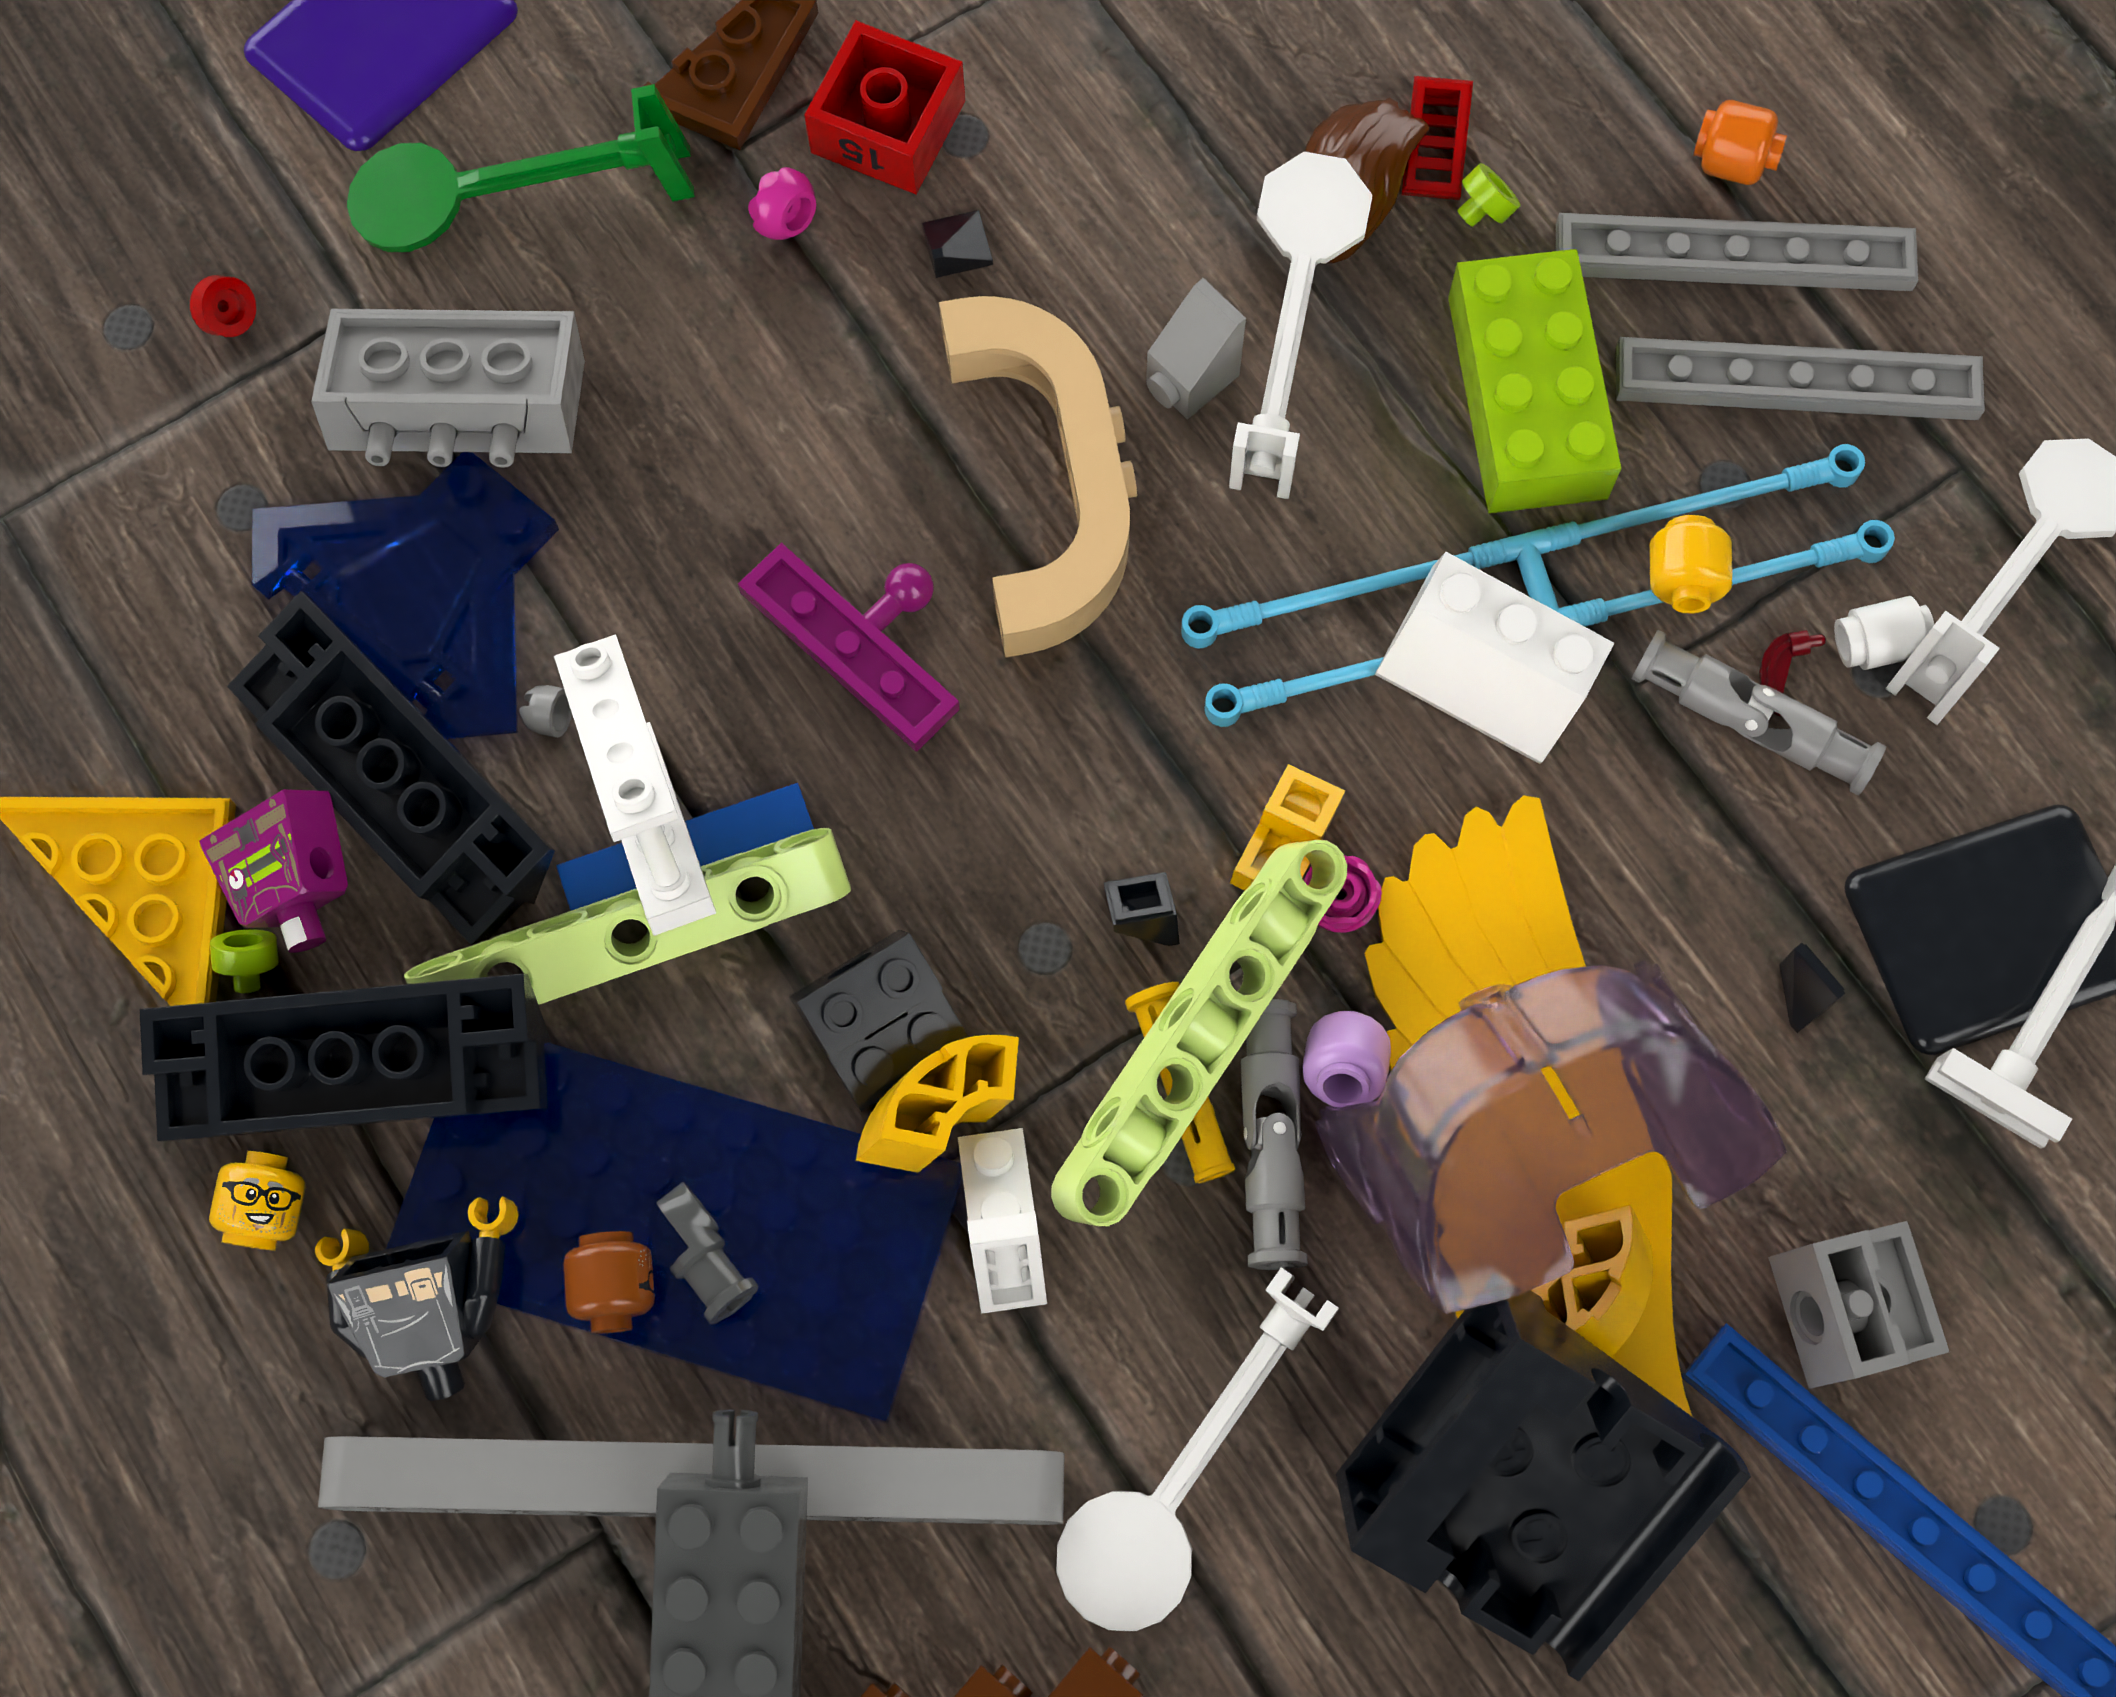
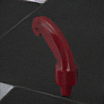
(1779, 654)

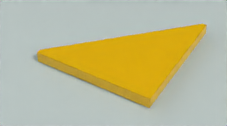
(137, 877)

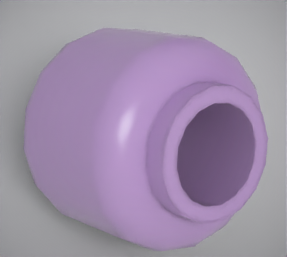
(1346, 1059)

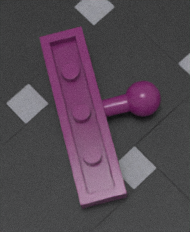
(852, 643)

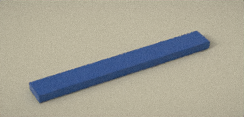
(1904, 1517)

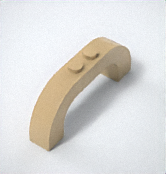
(1031, 345)

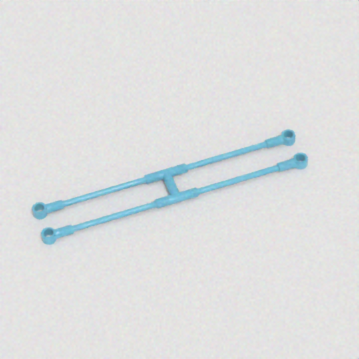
(1527, 551)

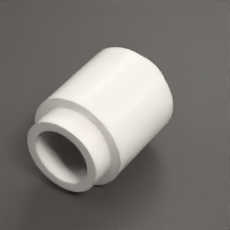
(1882, 632)

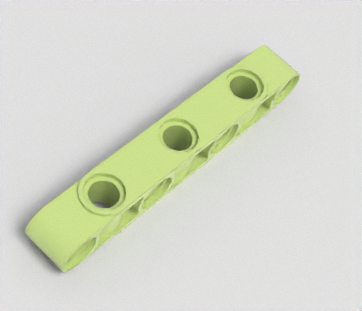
(579, 946)
(1199, 1032)

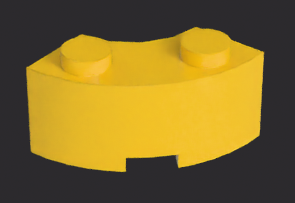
(952, 1086)
(1608, 1281)

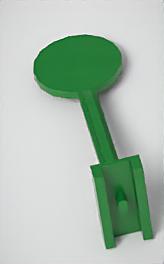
(414, 192)

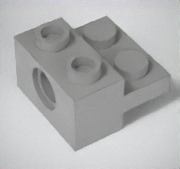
(1858, 1304)

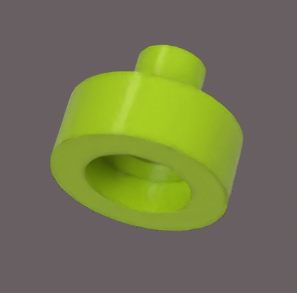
(1488, 196)
(244, 956)

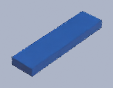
(713, 837)

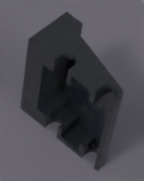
(1534, 1482)

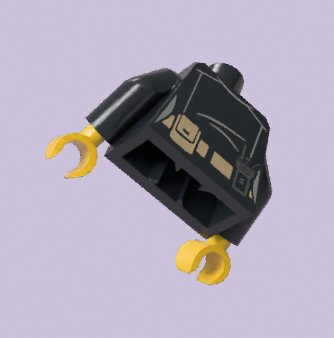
(418, 1301)

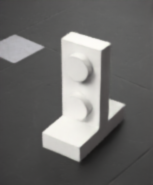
(1002, 1221)

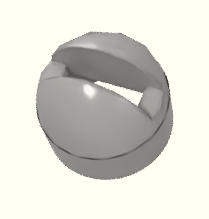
(547, 710)

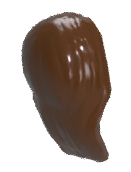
(1377, 145)

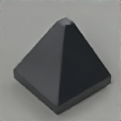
(957, 244)
(1143, 908)
(1807, 987)

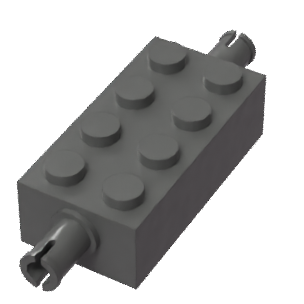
(729, 1575)

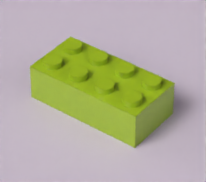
(1533, 381)

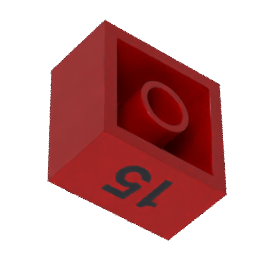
(885, 107)

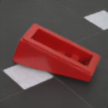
(1448, 94)

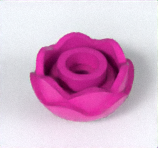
(783, 204)
(1361, 898)

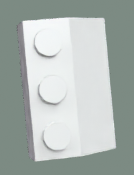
(1494, 658)

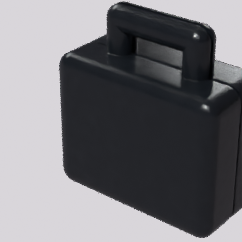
(1981, 925)

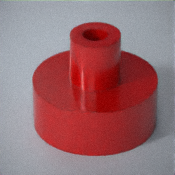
(223, 306)

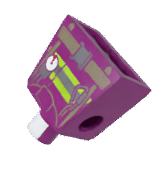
(281, 865)

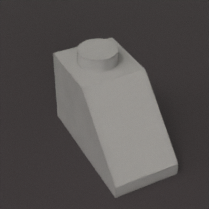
(1196, 351)

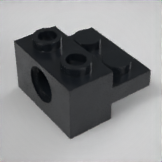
(868, 994)

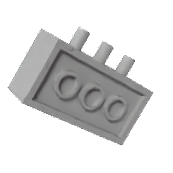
(449, 383)

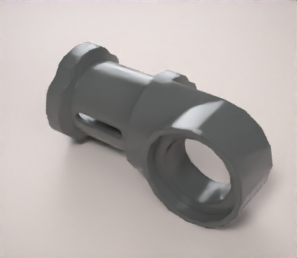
(704, 1262)

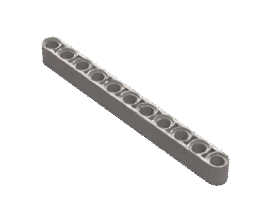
(625, 1476)

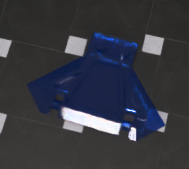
(419, 585)

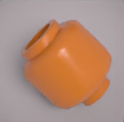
(1739, 142)

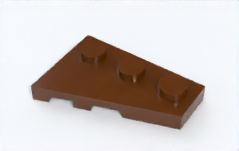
(736, 69)

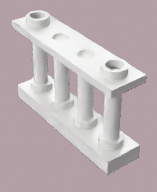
(634, 785)

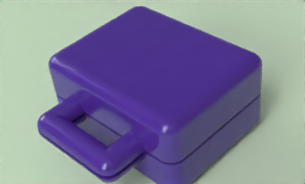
(371, 61)

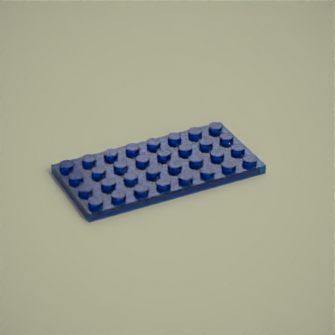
(827, 1238)

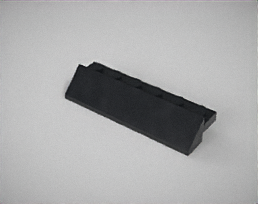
(391, 772)
(346, 1057)

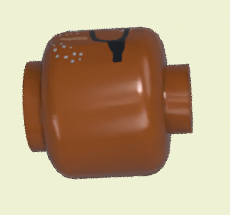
(608, 1281)

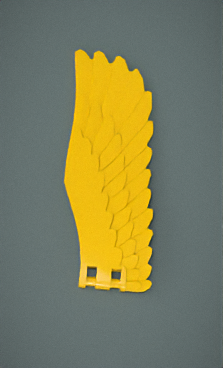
(1501, 917)

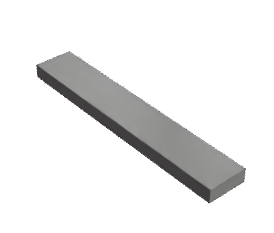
(1741, 251)
(1799, 378)

